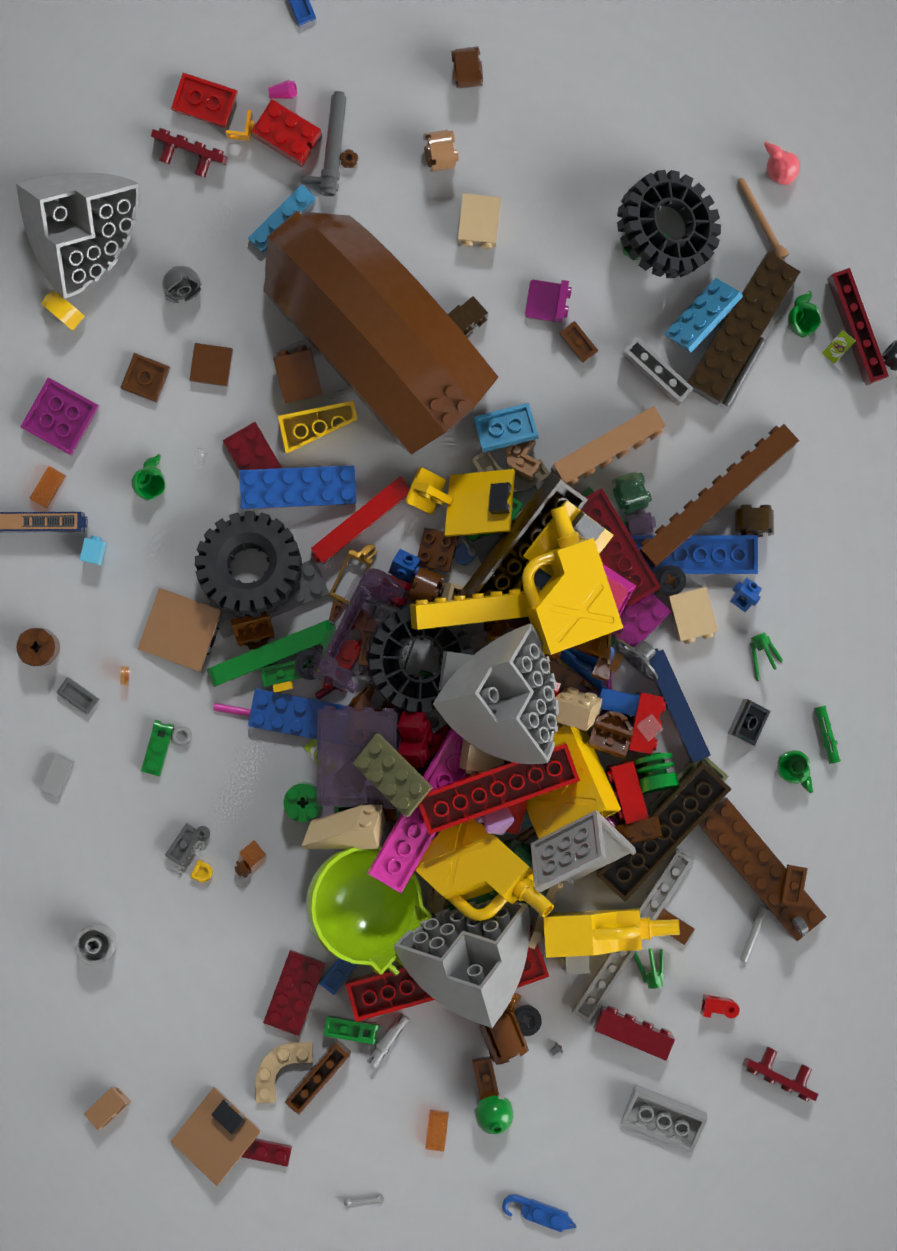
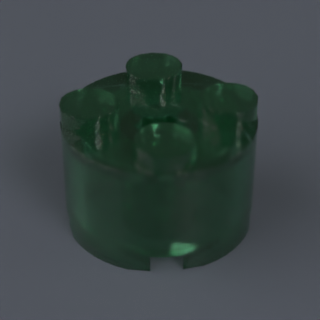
(631, 492)

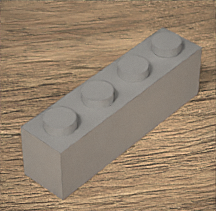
(657, 371)

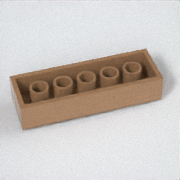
(608, 446)

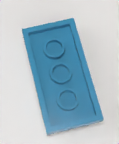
(703, 315)

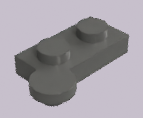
(186, 841)

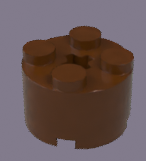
(468, 67)
(425, 586)
(32, 638)

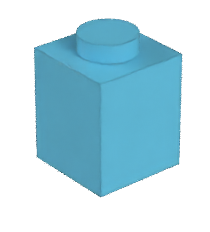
(93, 550)

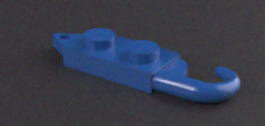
(540, 1213)

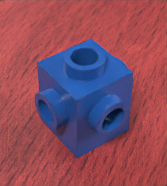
(404, 565)
(746, 594)

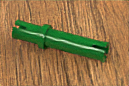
(833, 757)

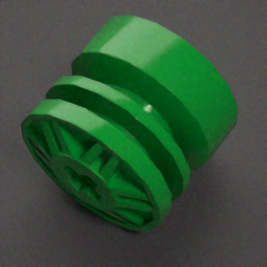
(656, 773)

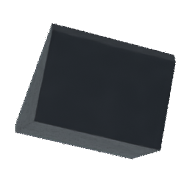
(749, 721)

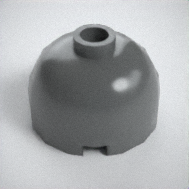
(181, 283)

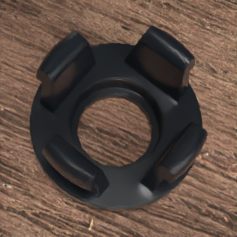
(889, 356)

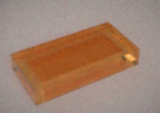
(47, 487)
(437, 1130)

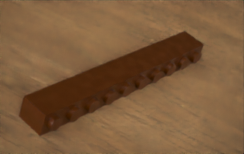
(722, 492)

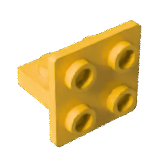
(427, 491)

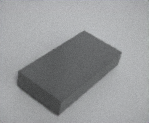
(77, 695)

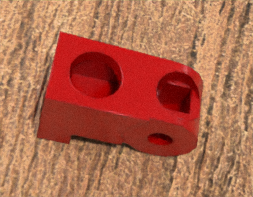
(719, 1005)

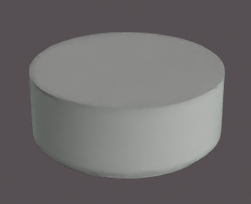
(182, 735)

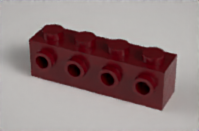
(634, 1033)

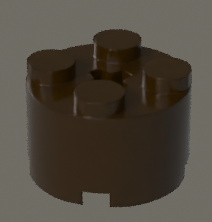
(754, 520)

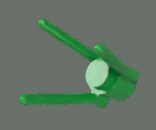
(762, 642)
(653, 977)

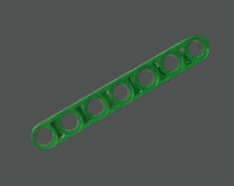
(268, 654)

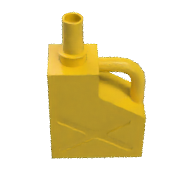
(577, 598)
(571, 802)
(470, 863)
(601, 931)

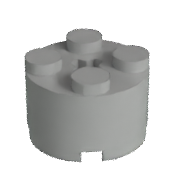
(85, 947)

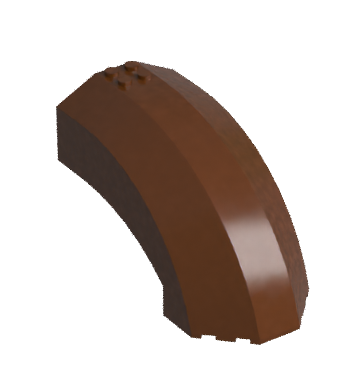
(374, 326)

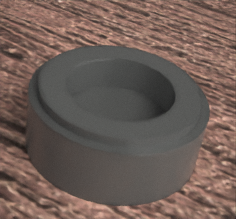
(800, 925)

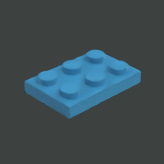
(505, 427)

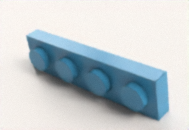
(297, 201)

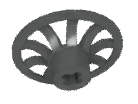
(642, 651)

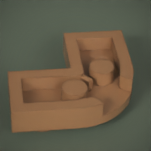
(518, 459)

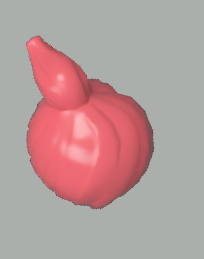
(782, 165)

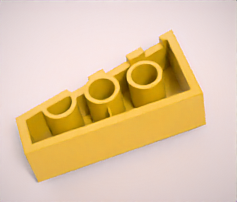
(309, 425)

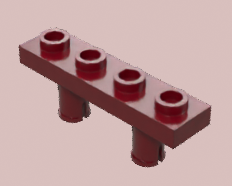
(171, 142)
(797, 1085)

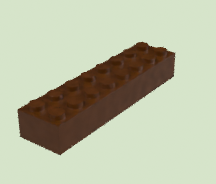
(757, 865)

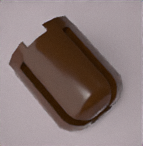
(504, 1039)

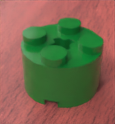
(295, 809)

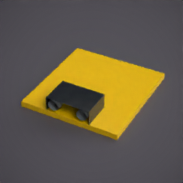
(480, 503)
(581, 523)

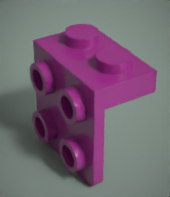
(548, 300)

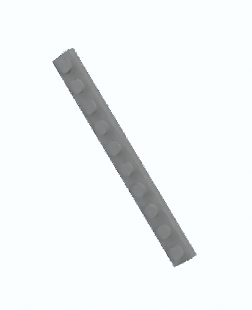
(618, 960)

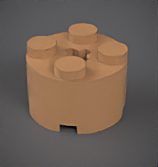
(440, 150)

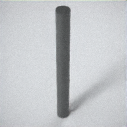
(744, 372)

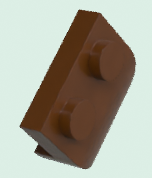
(253, 631)
(611, 734)

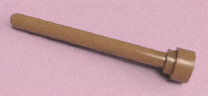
(779, 251)

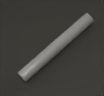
(753, 934)

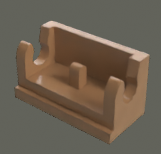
(107, 1108)

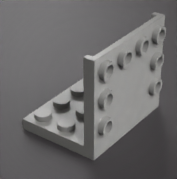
(577, 851)

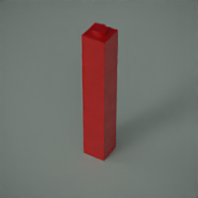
(360, 521)

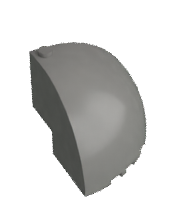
(77, 225)
(505, 699)
(469, 962)

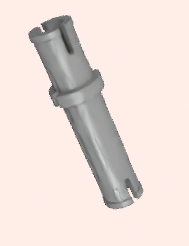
(390, 1037)

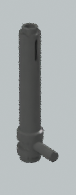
(330, 173)

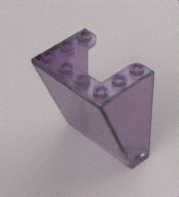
(339, 743)

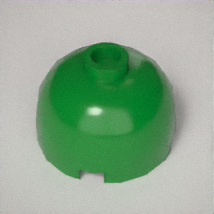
(494, 1114)

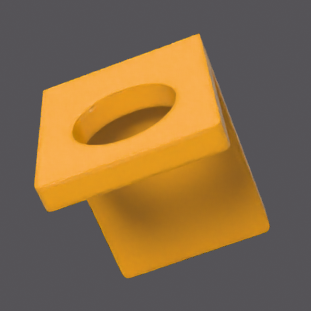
(248, 128)

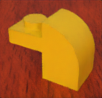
(62, 309)

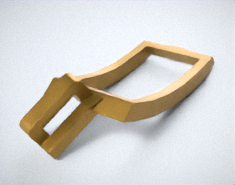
(361, 556)

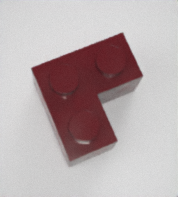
(416, 738)

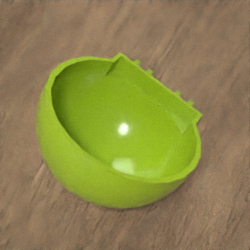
(360, 915)

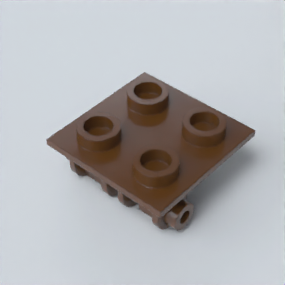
(437, 550)

